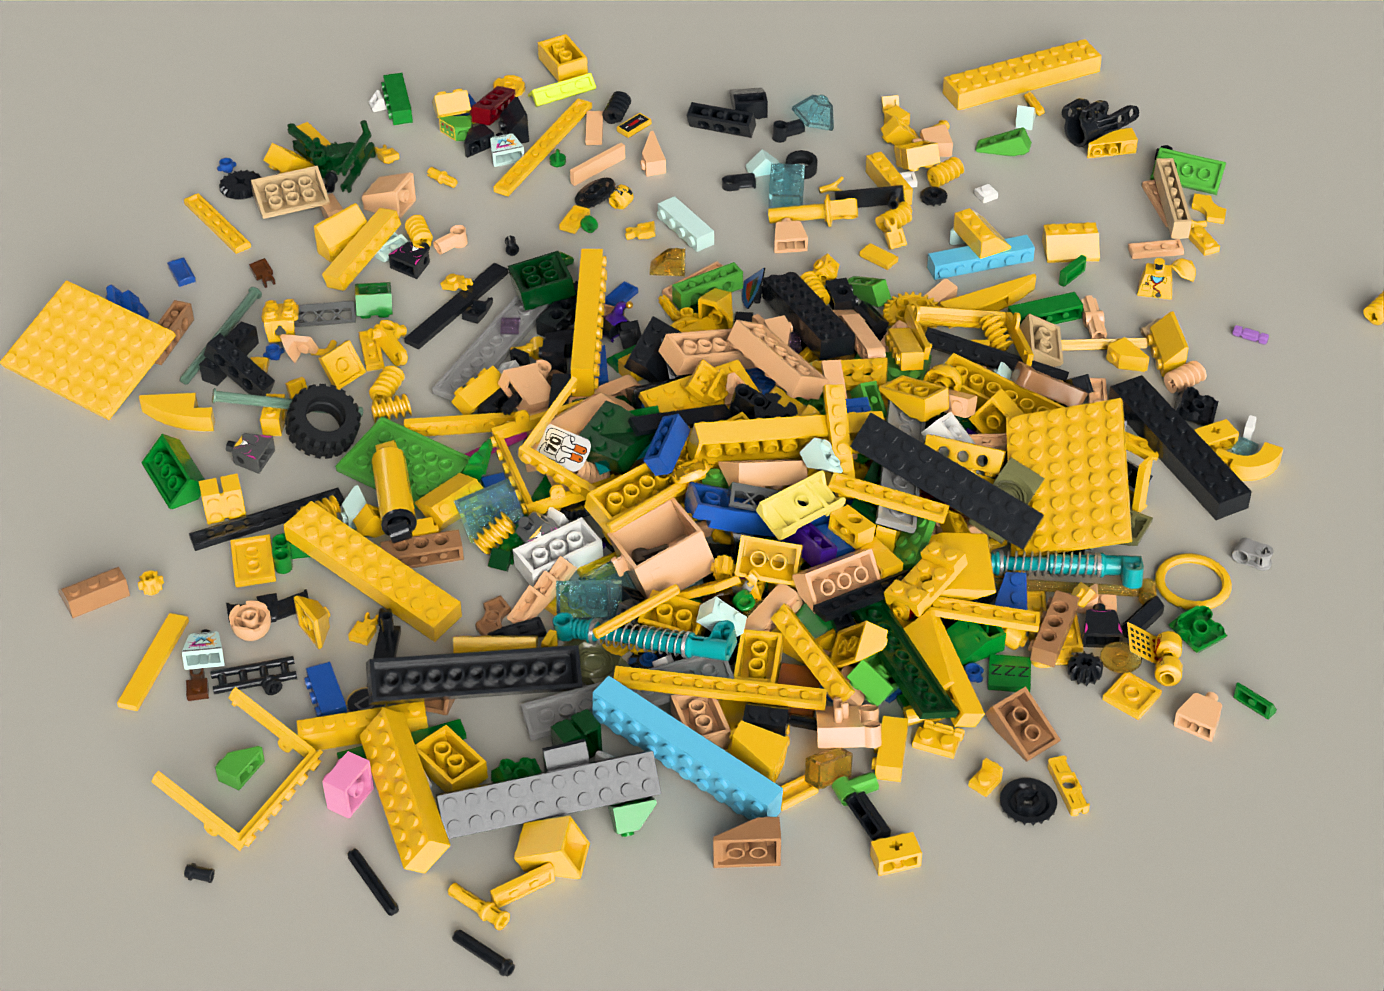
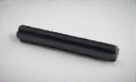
(373, 882)

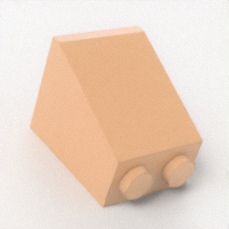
(391, 193)

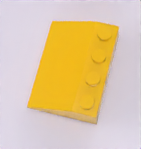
(977, 577)

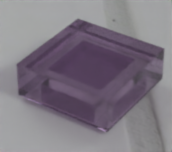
(510, 325)

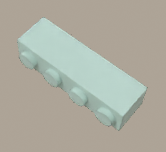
(685, 224)

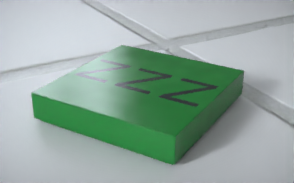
(1009, 673)

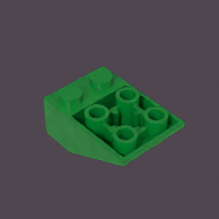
(976, 640)

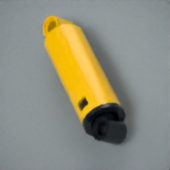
(393, 492)

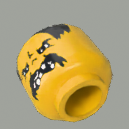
(621, 197)

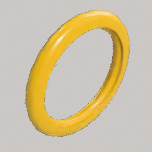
(1197, 559)

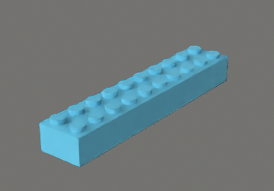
(686, 751)

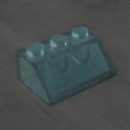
(589, 598)

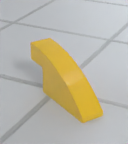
(178, 411)

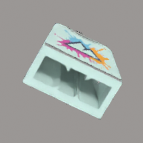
(505, 149)
(203, 650)

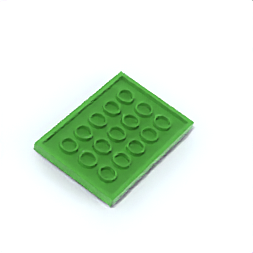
(427, 460)

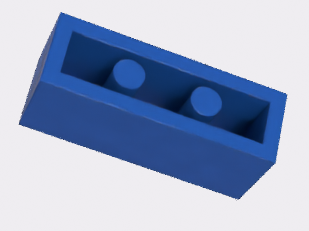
(667, 445)
(325, 690)

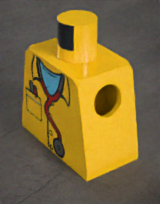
(1156, 280)

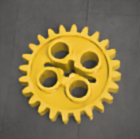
(895, 308)

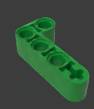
(284, 553)

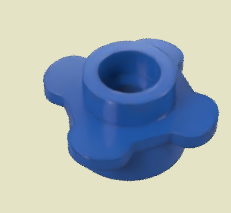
(226, 165)
(273, 352)
(974, 672)

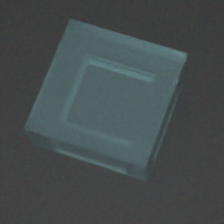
(1245, 447)

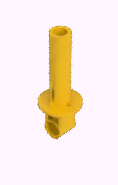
(828, 210)

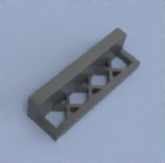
(326, 308)
(752, 494)

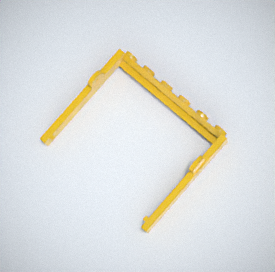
(963, 318)
(543, 463)
(558, 496)
(287, 742)

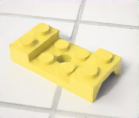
(784, 513)

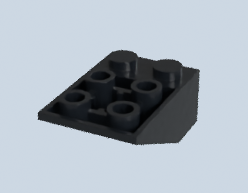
(750, 100)

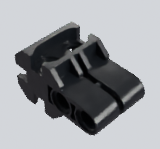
(757, 405)

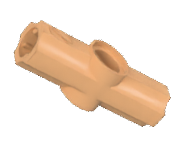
(1093, 318)

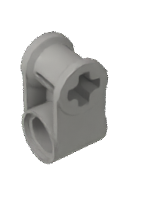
(1252, 553)

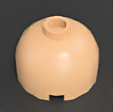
(250, 620)

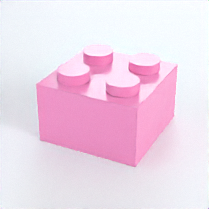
(348, 784)

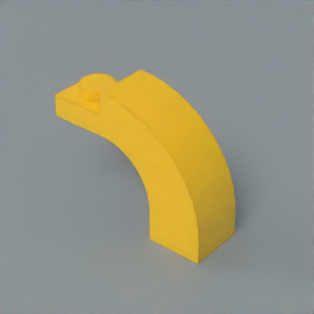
(1253, 466)

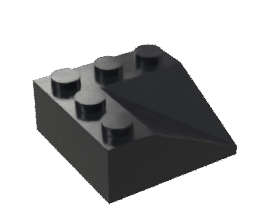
(646, 359)

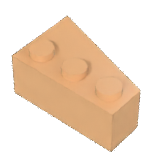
(761, 617)

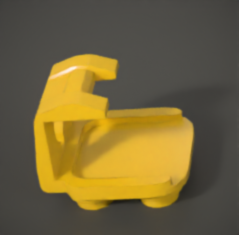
(279, 314)

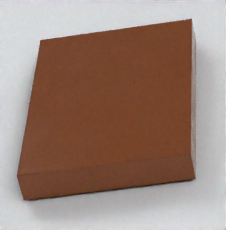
(798, 676)

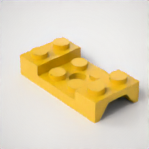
(940, 565)

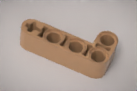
(1047, 386)

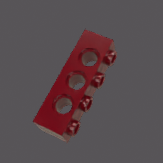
(491, 105)

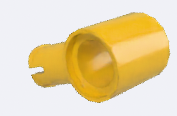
(532, 347)

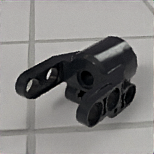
(1092, 120)

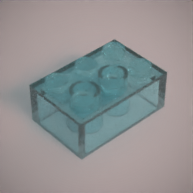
(786, 185)
(483, 505)

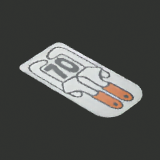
(564, 447)

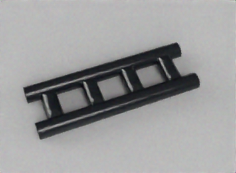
(242, 670)

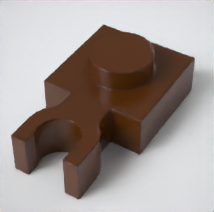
(262, 270)
(197, 687)

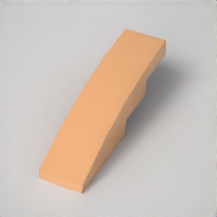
(543, 592)

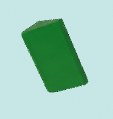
(1254, 701)

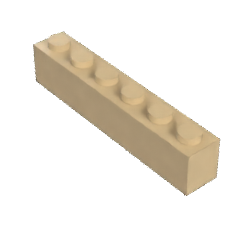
(1172, 198)

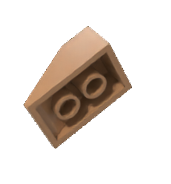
(1022, 724)
(749, 844)

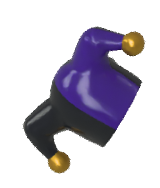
(614, 319)

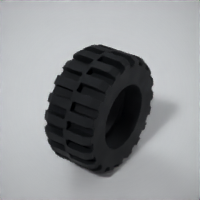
(312, 439)

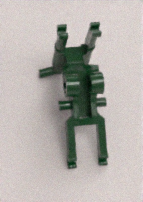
(335, 156)

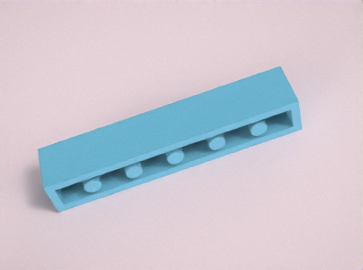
(965, 261)

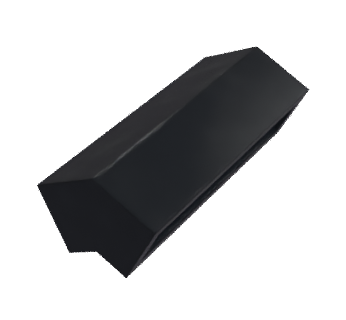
(872, 317)
(1145, 615)
(868, 816)

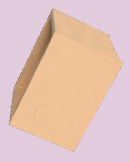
(680, 564)

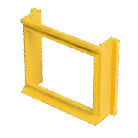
(1139, 496)

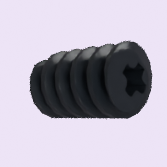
(616, 107)

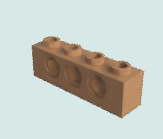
(177, 319)
(427, 549)
(1054, 628)

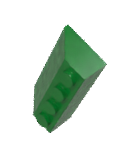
(173, 472)

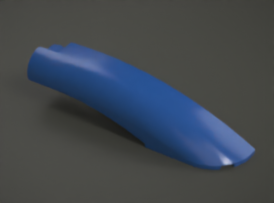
(712, 503)

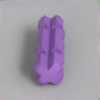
(1250, 334)

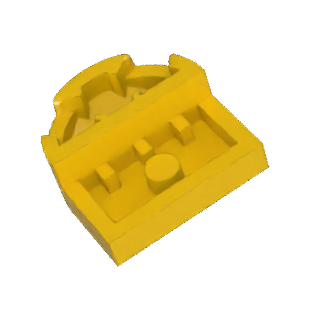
(707, 383)

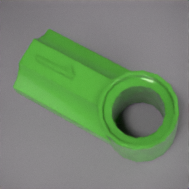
(845, 787)

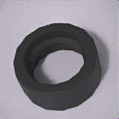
(804, 157)

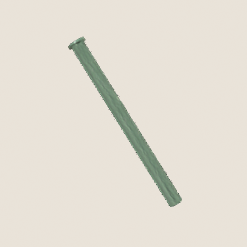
(254, 293)
(256, 400)

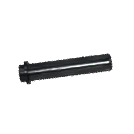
(503, 965)

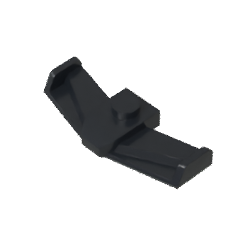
(278, 609)

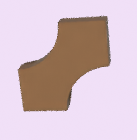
(495, 611)

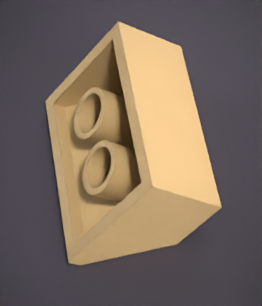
(1043, 340)

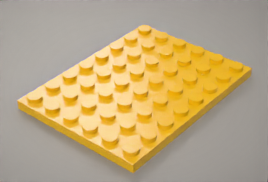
(87, 349)
(1084, 472)

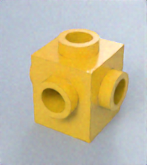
(826, 268)

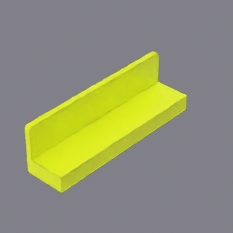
(563, 89)

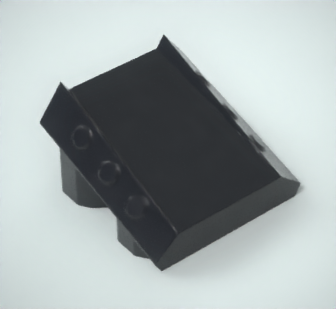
(1195, 407)

